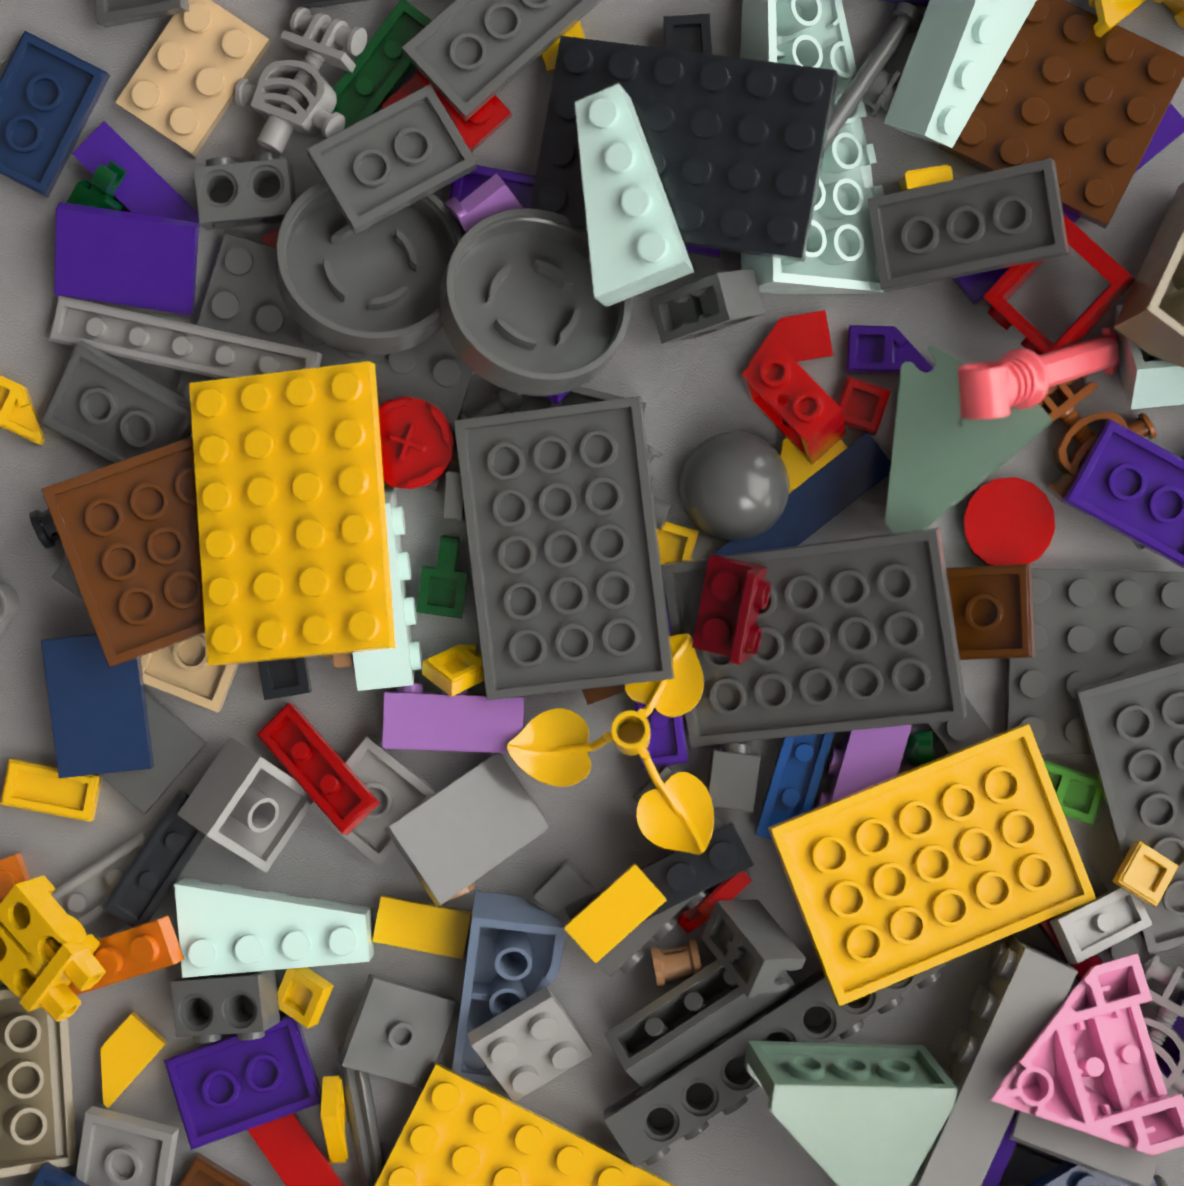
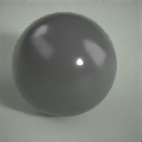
(734, 486)

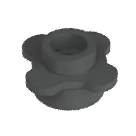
(881, 91)

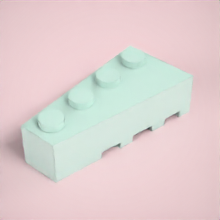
(953, 65)
(627, 210)
(393, 666)
(254, 930)

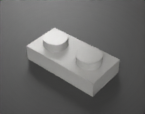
(1099, 924)

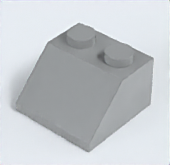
(247, 805)

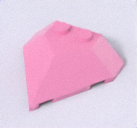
(1098, 1066)

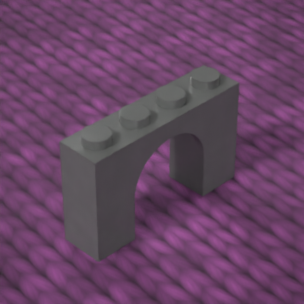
(569, 885)

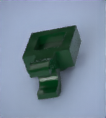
(101, 189)
(442, 587)

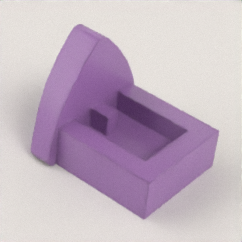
(485, 201)

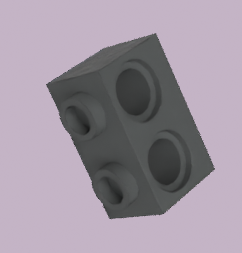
(245, 205)
(707, 305)
(225, 1002)

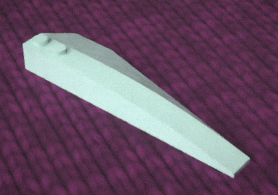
(841, 237)

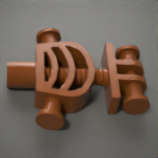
(1079, 428)

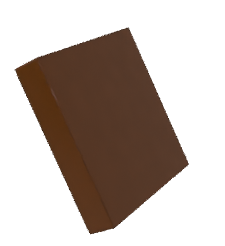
(992, 611)

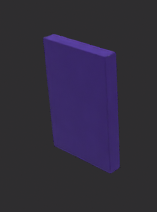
(125, 258)
(1133, 490)
(243, 1083)

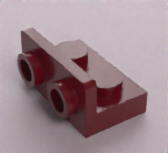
(731, 608)

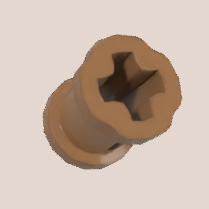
(676, 962)

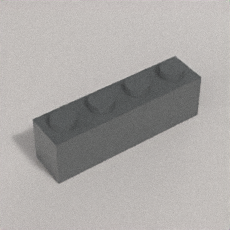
(685, 1022)

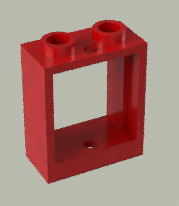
(1007, 315)
(790, 394)

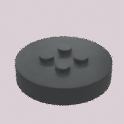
(370, 287)
(526, 306)

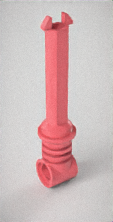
(1023, 377)

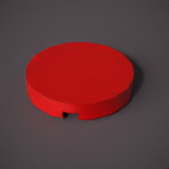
(414, 442)
(1008, 522)

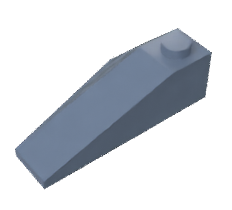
(508, 957)

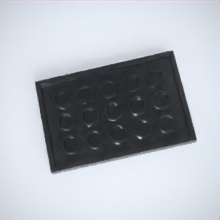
(726, 133)

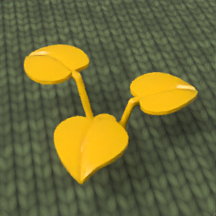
(556, 751)

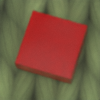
(862, 404)

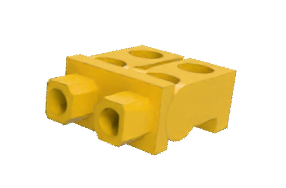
(45, 950)

